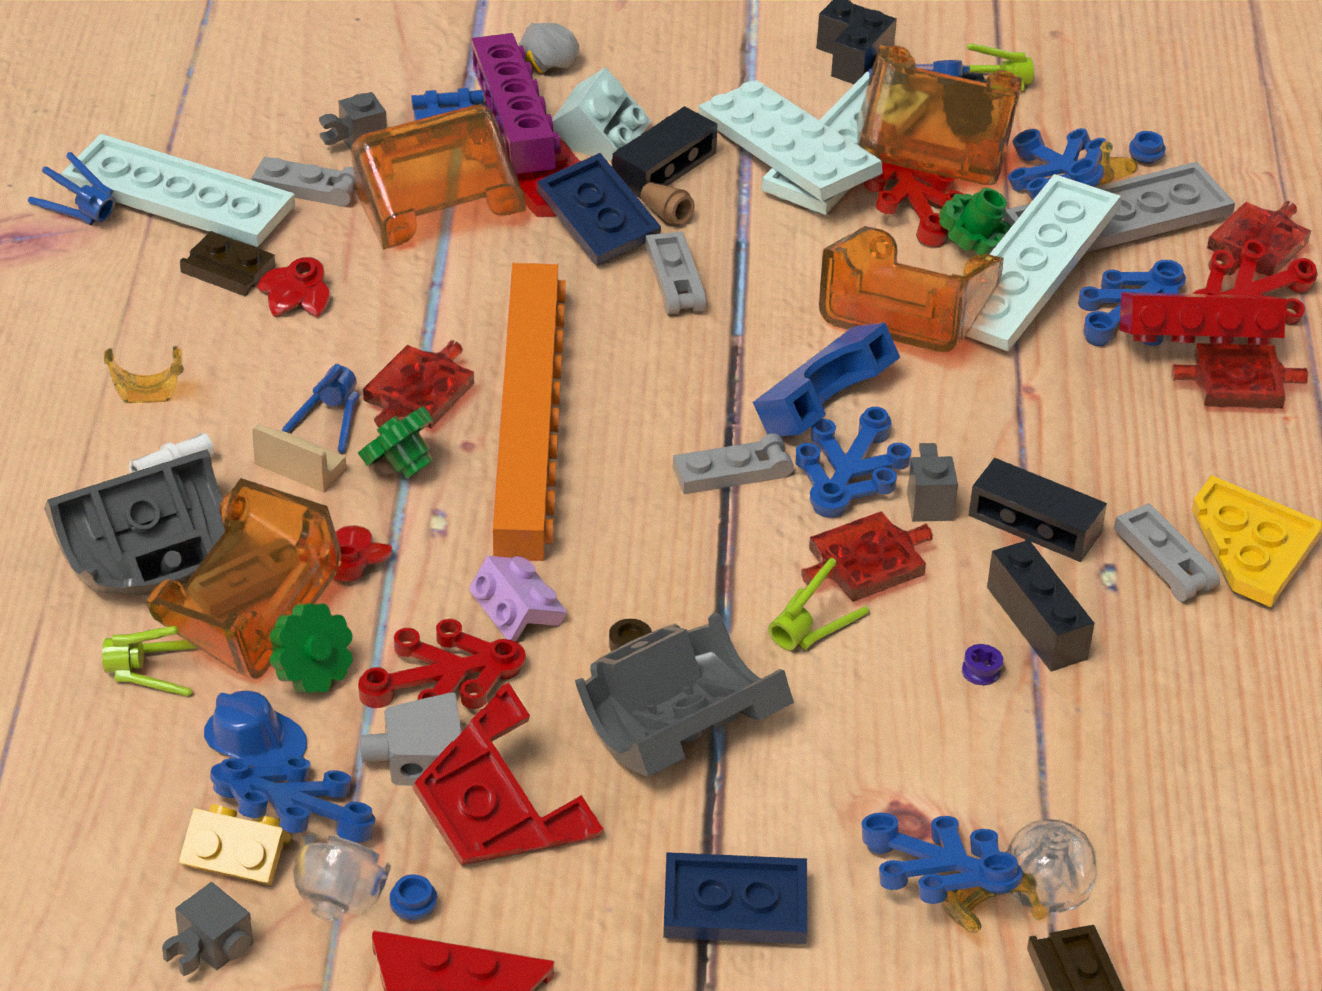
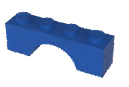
(798, 398)

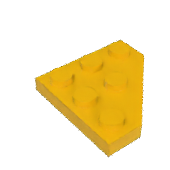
(1254, 538)

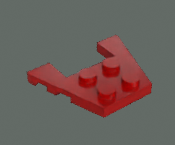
(481, 802)

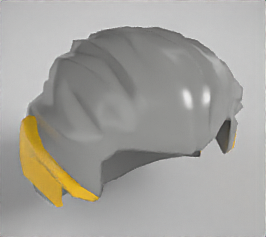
(549, 46)

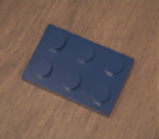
(598, 208)
(735, 898)

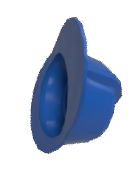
(251, 730)

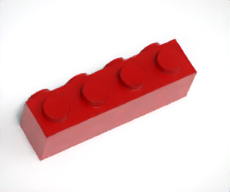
(1202, 315)

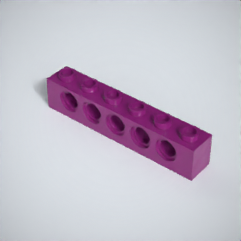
(515, 102)

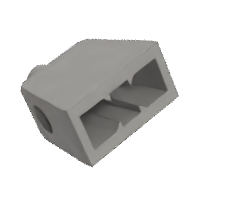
(413, 736)

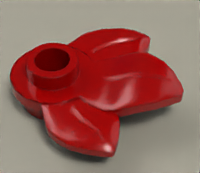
(291, 287)
(358, 552)

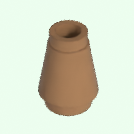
(668, 202)

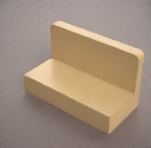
(296, 458)

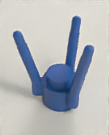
(94, 202)
(334, 389)

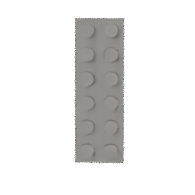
(1157, 204)

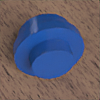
(1147, 147)
(413, 897)

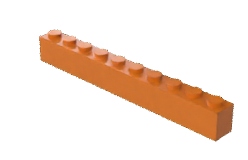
(528, 413)

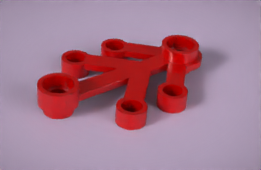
(929, 228)
(1298, 277)
(495, 659)

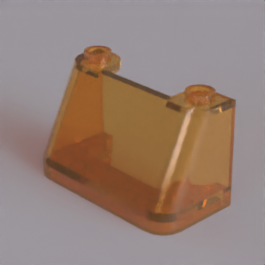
(937, 118)
(432, 168)
(919, 306)
(267, 561)

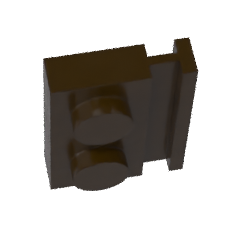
(227, 263)
(1073, 961)

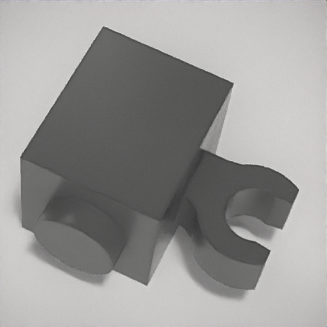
(356, 117)
(932, 486)
(209, 928)

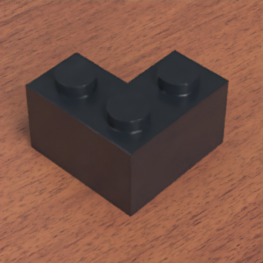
(853, 37)

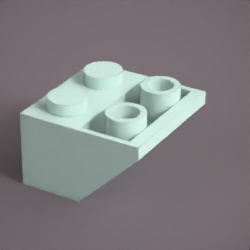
(599, 116)

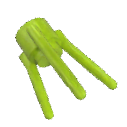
(1016, 63)
(795, 622)
(126, 652)

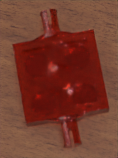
(1272, 228)
(1239, 375)
(419, 380)
(869, 555)

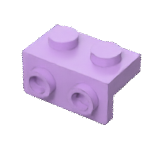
(515, 595)

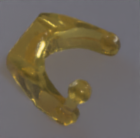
(1115, 166)
(145, 388)
(963, 901)

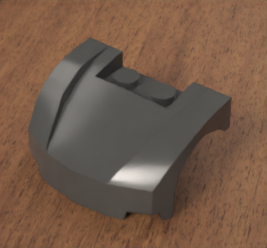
(140, 525)
(672, 688)

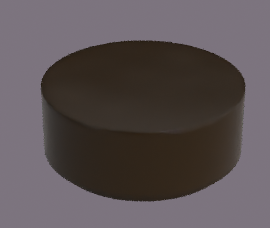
(626, 631)

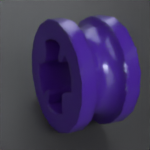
(980, 672)

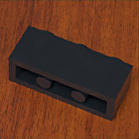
(666, 150)
(1037, 509)
(1040, 605)

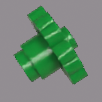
(976, 220)
(401, 444)
(311, 648)

